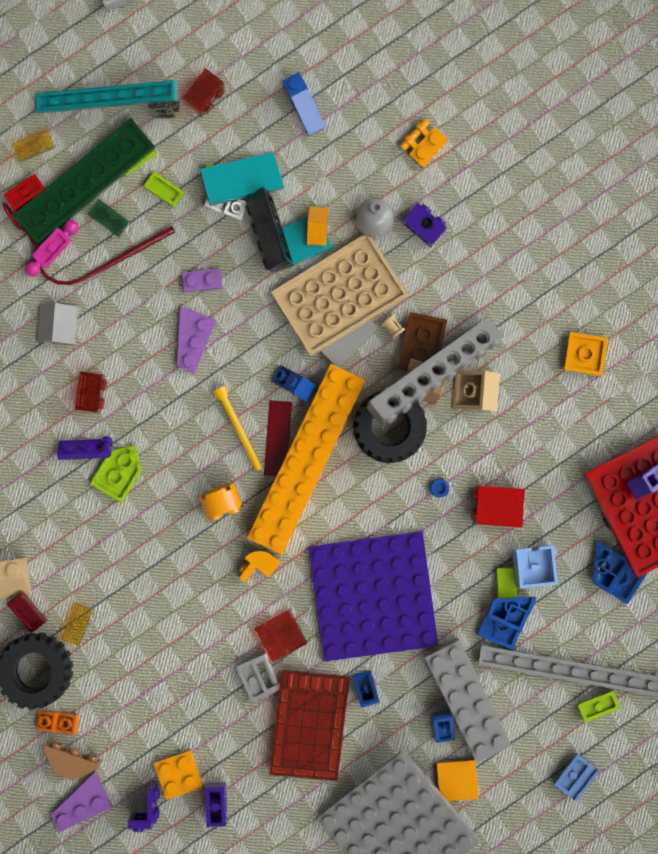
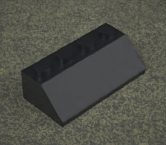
(269, 230)

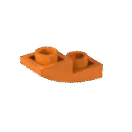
(57, 722)

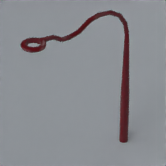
(132, 251)

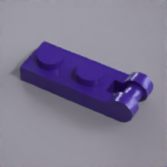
(84, 448)

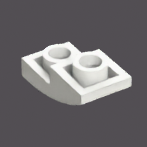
(232, 209)

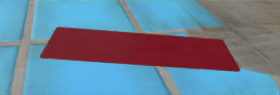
(277, 436)

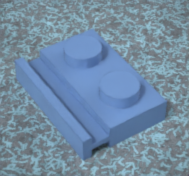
(576, 777)

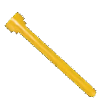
(222, 394)

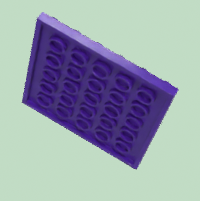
(373, 596)

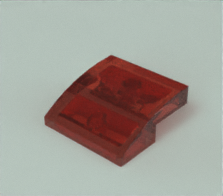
(281, 635)

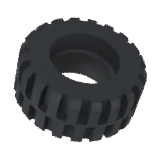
(390, 453)
(60, 667)

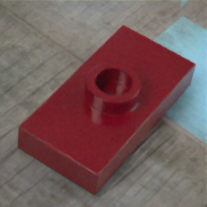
(26, 612)

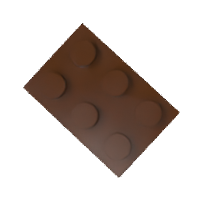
(422, 338)

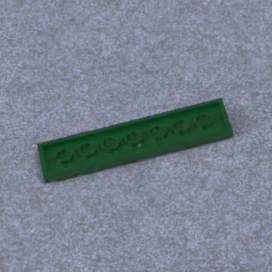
(84, 181)

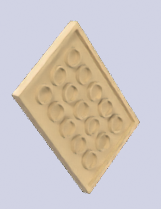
(339, 294)

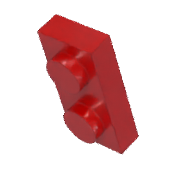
(24, 192)

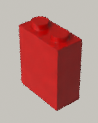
(498, 506)

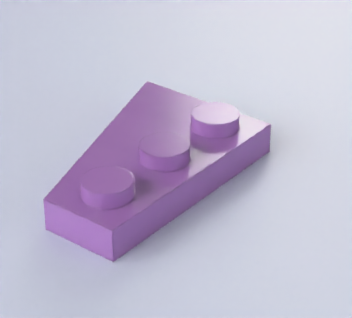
(193, 338)
(82, 804)

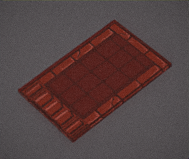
(309, 725)

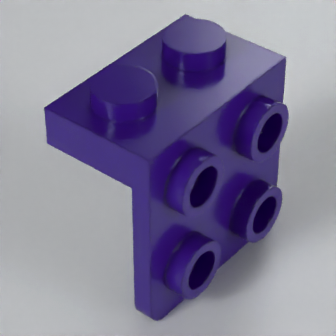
(143, 821)

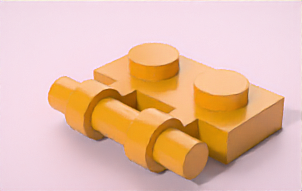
(428, 147)

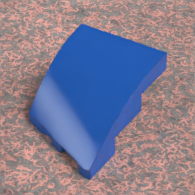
(614, 574)
(506, 620)

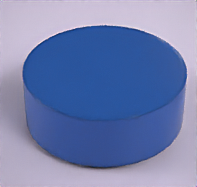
(439, 488)

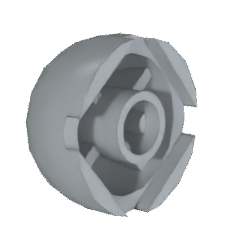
(374, 218)

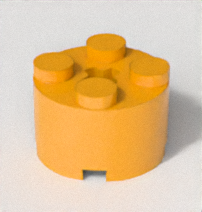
(220, 500)

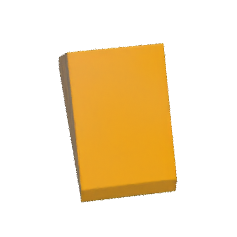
(317, 226)

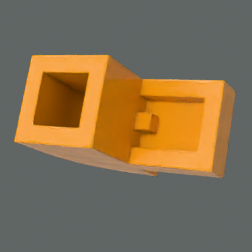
(262, 561)

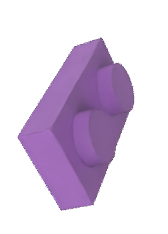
(202, 280)

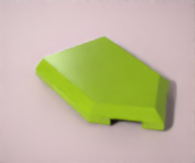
(118, 473)

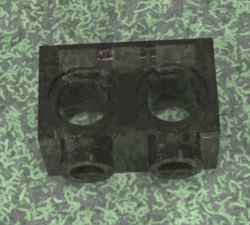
(164, 109)

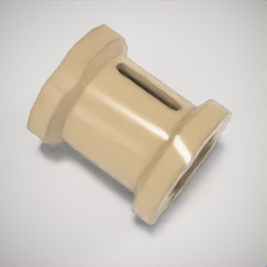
(393, 327)

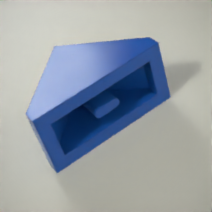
(366, 689)
(443, 726)

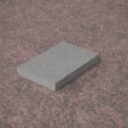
(344, 348)

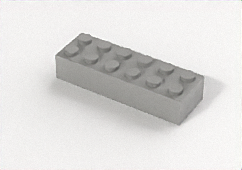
(467, 700)

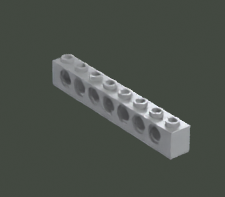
(484, 330)

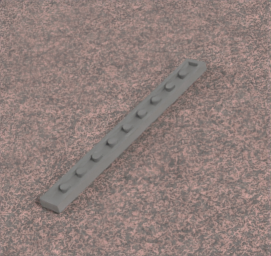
(568, 670)

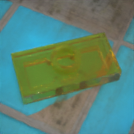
(33, 145)
(77, 624)

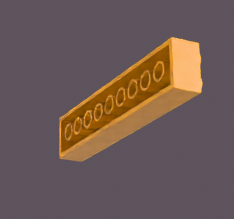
(306, 459)

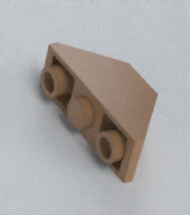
(70, 762)

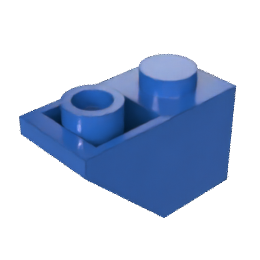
(294, 383)

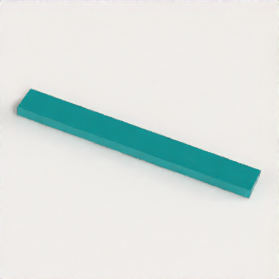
(106, 96)

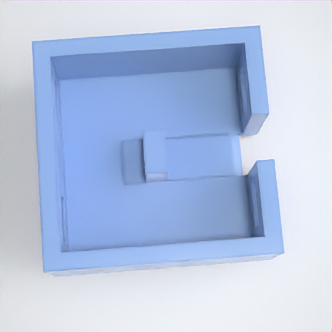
(535, 566)

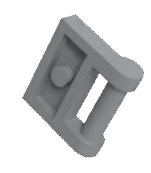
(253, 679)

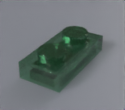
(108, 218)

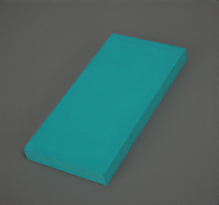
(241, 178)

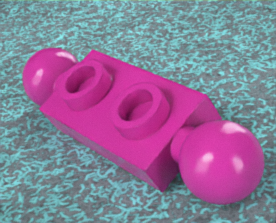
(51, 248)

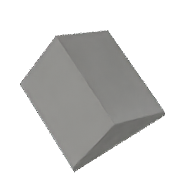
(57, 323)

